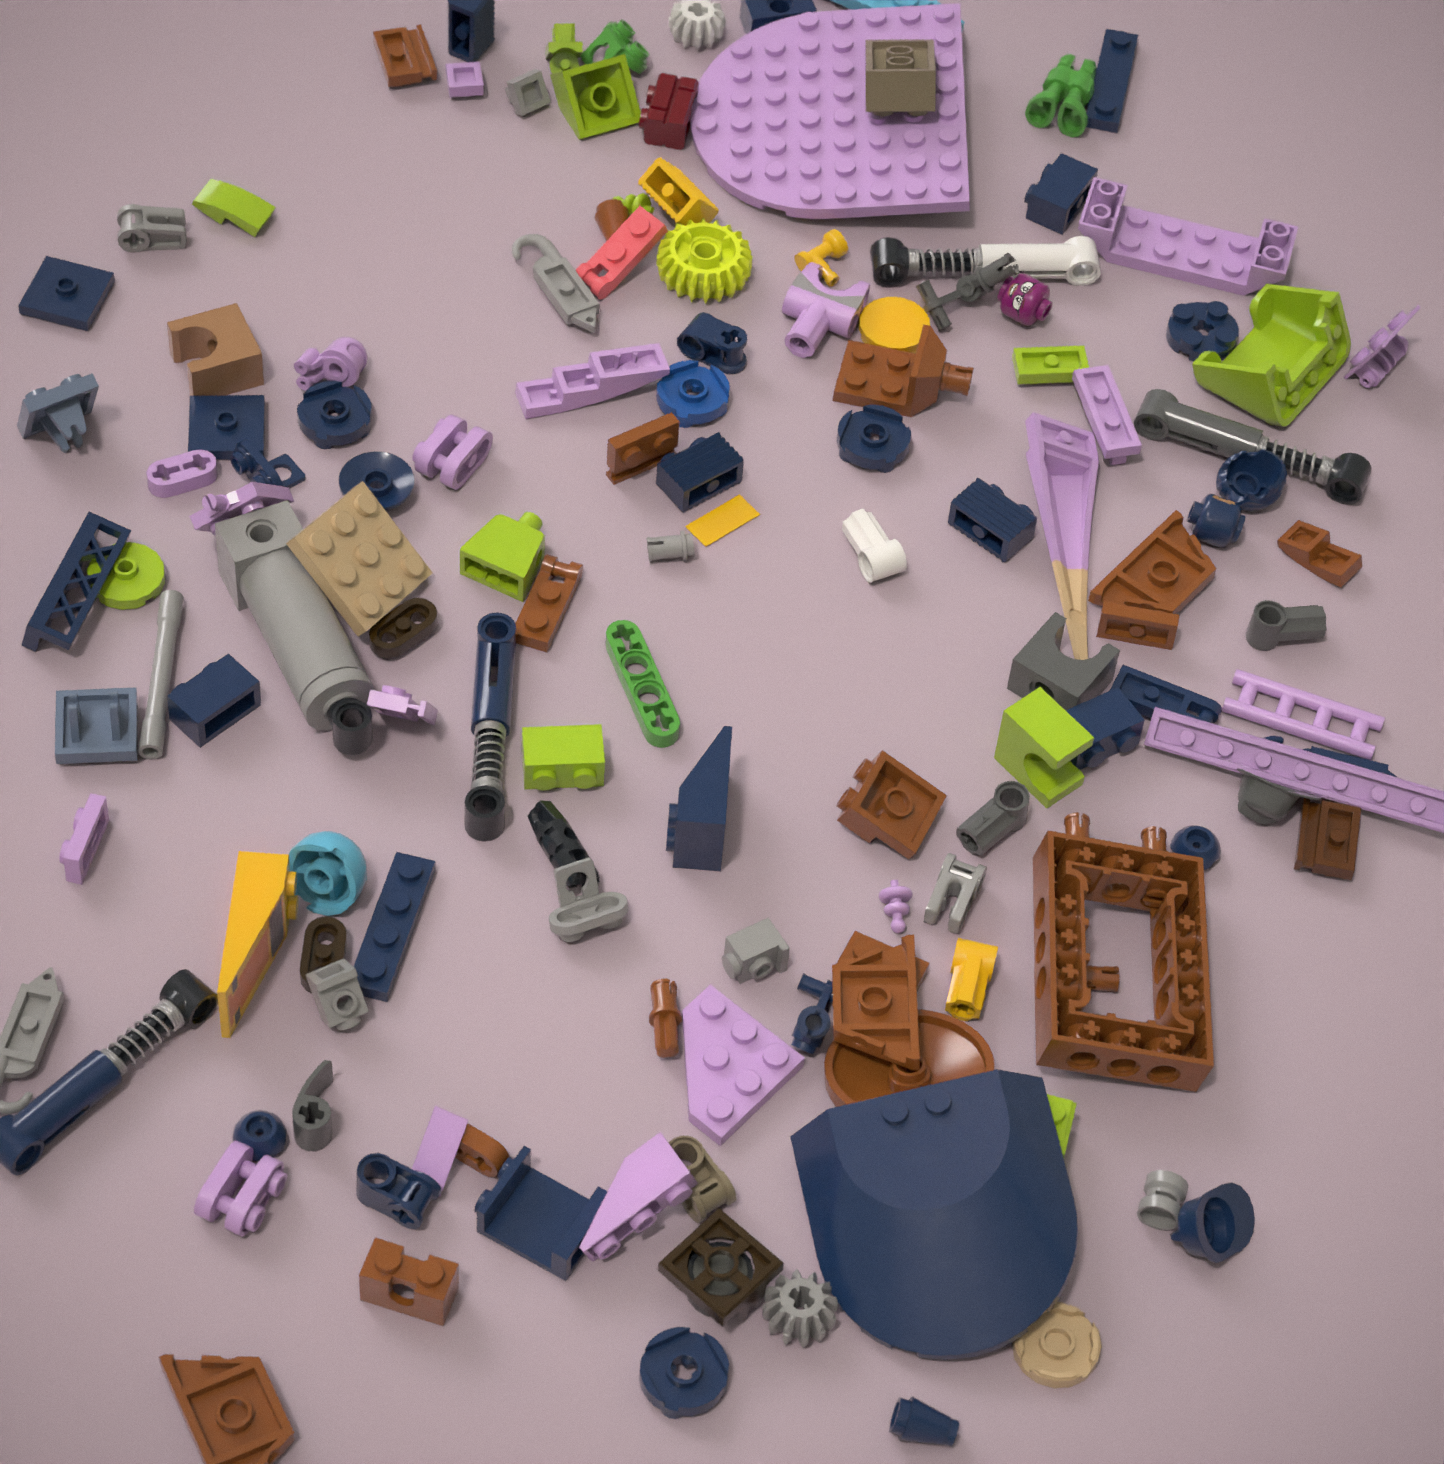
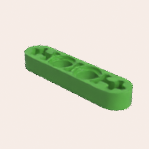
(637, 684)

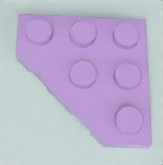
(730, 1064)

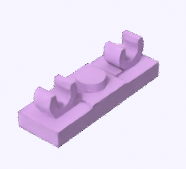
(1107, 413)

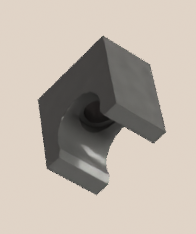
(1061, 677)

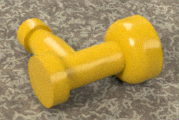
(832, 245)

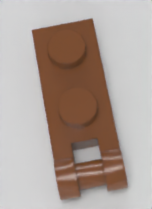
(547, 603)

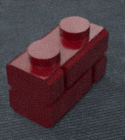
(669, 111)

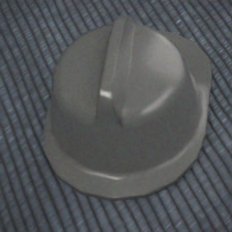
(1265, 800)

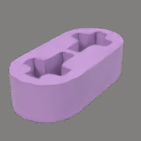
(181, 473)

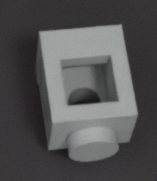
(755, 952)
(329, 985)

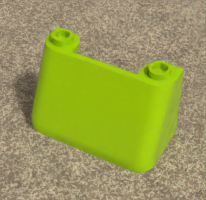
(1285, 358)

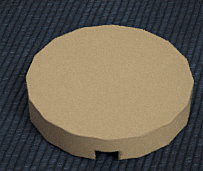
(1059, 1348)

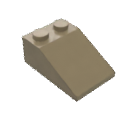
(900, 76)

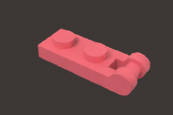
(622, 252)

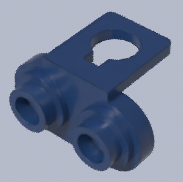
(250, 461)

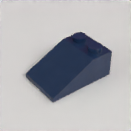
(699, 818)

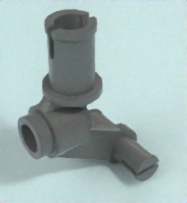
(968, 288)

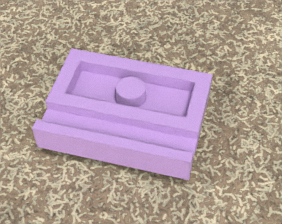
(398, 703)

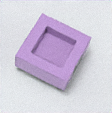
(464, 79)

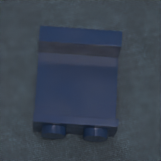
(537, 1216)

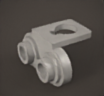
(586, 910)

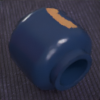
(1216, 520)

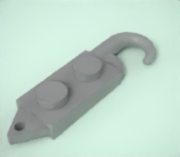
(560, 283)
(28, 1032)

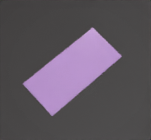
(440, 1145)

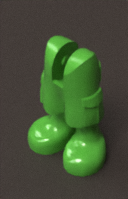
(1066, 84)

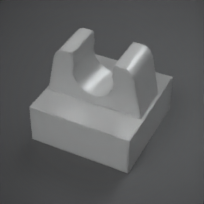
(527, 92)

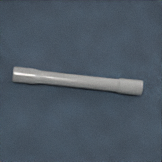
(154, 724)

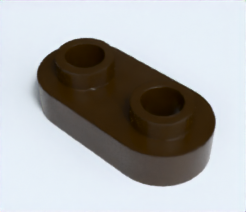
(400, 629)
(319, 955)

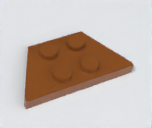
(1159, 572)
(878, 1003)
(229, 1408)

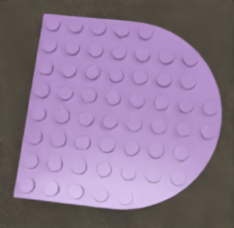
(790, 125)

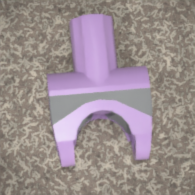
(820, 310)

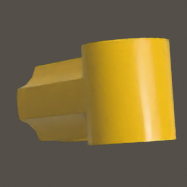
(971, 971)

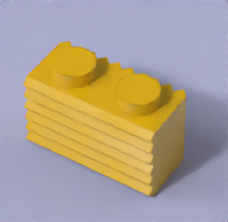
(676, 193)

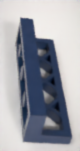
(83, 548)

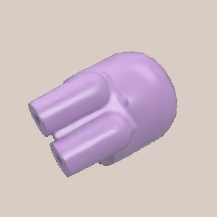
(338, 362)

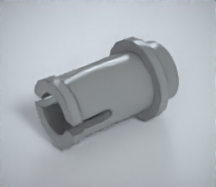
(670, 546)

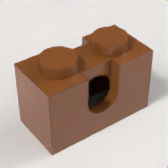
(433, 1282)

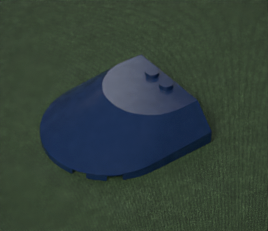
(941, 1212)

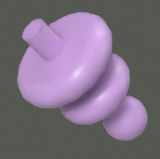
(896, 907)

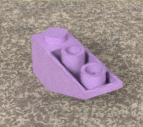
(641, 1189)

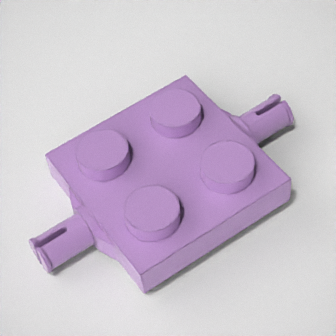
(239, 502)

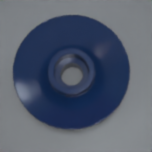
(383, 473)

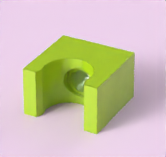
(1037, 747)

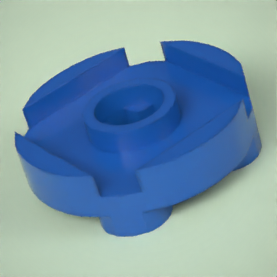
(693, 409)

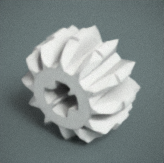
(697, 22)

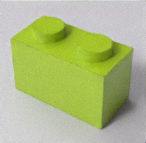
(563, 757)

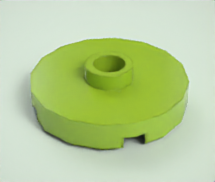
(134, 577)

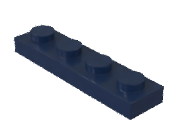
(393, 924)

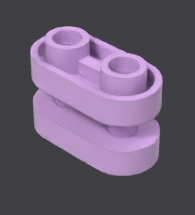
(452, 451)
(247, 1209)

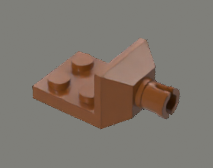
(897, 377)

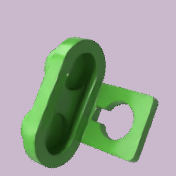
(620, 42)

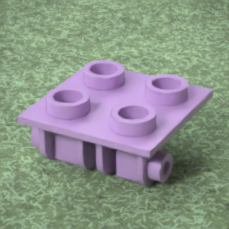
(1384, 352)

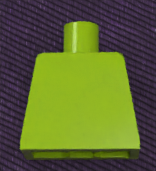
(505, 554)

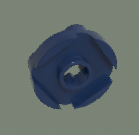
(1210, 317)
(334, 430)
(868, 453)
(679, 1396)

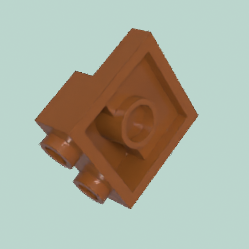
(890, 804)

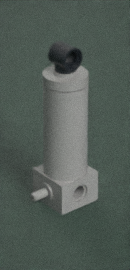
(296, 623)

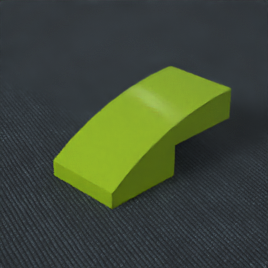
(224, 200)

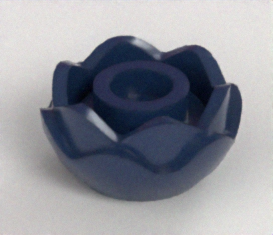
(1199, 837)
(264, 1122)

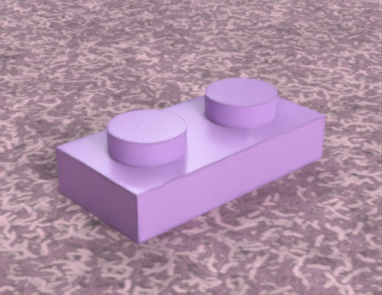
(88, 831)

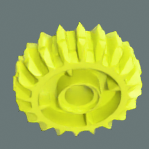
(704, 260)

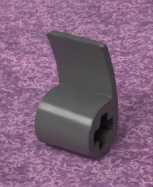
(311, 1113)

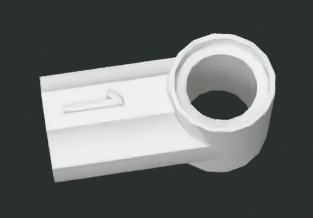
(876, 553)

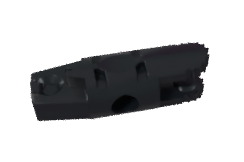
(558, 840)

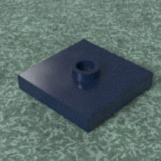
(66, 293)
(223, 421)

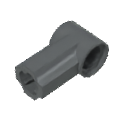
(1277, 623)
(995, 819)

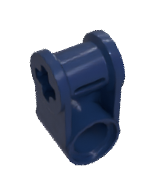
(712, 340)
(399, 1194)

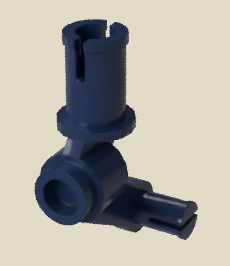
(813, 1021)

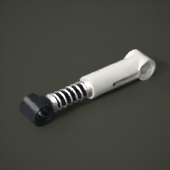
(1072, 260)

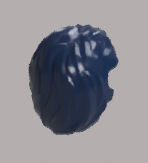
(1252, 479)

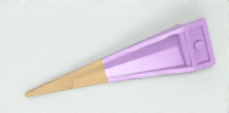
(1064, 480)

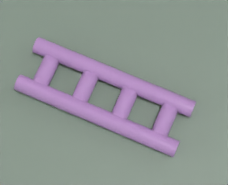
(1318, 730)

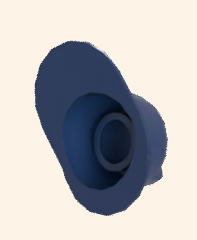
(1216, 1223)

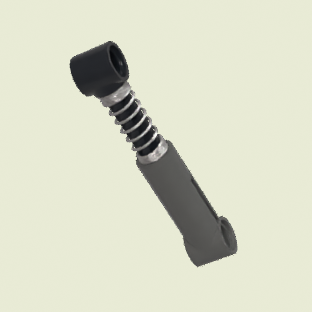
(1166, 417)

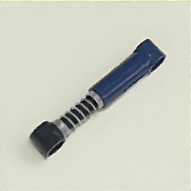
(490, 725)
(23, 1137)

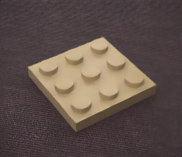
(359, 558)

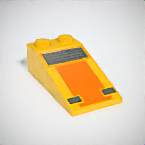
(256, 929)

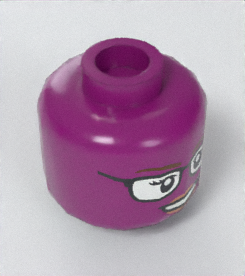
(1024, 299)

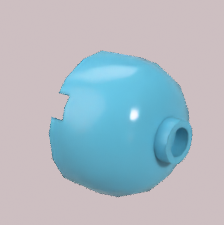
(328, 871)

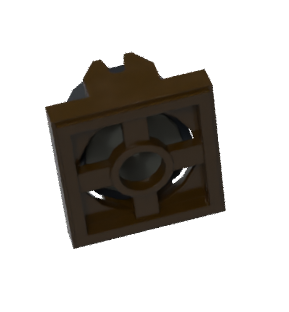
(720, 1274)

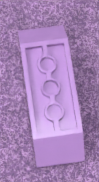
(1183, 247)

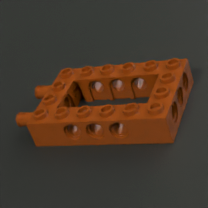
(1073, 868)

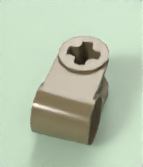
(713, 1184)

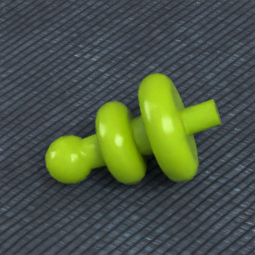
(632, 202)

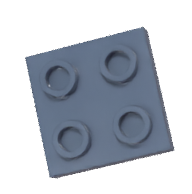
(59, 410)
(96, 725)

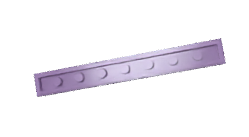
(1297, 769)

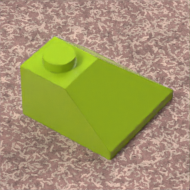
(597, 96)

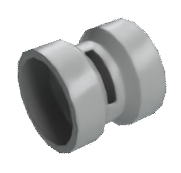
(1163, 1195)

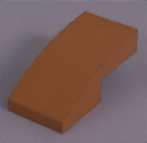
(1312, 550)

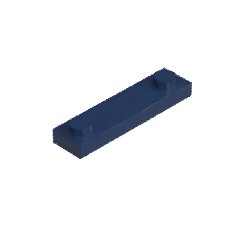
(1111, 80)

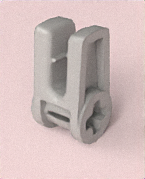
(153, 228)
(955, 880)

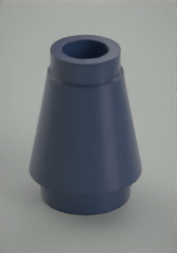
(922, 1423)

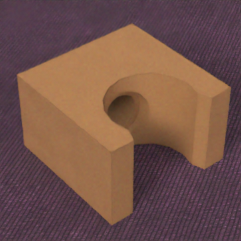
(226, 349)

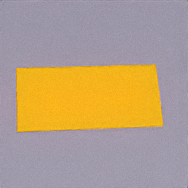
(722, 520)

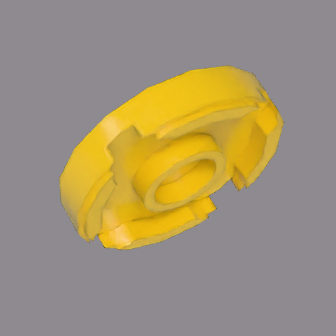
(893, 323)

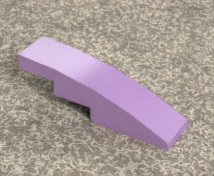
(602, 378)

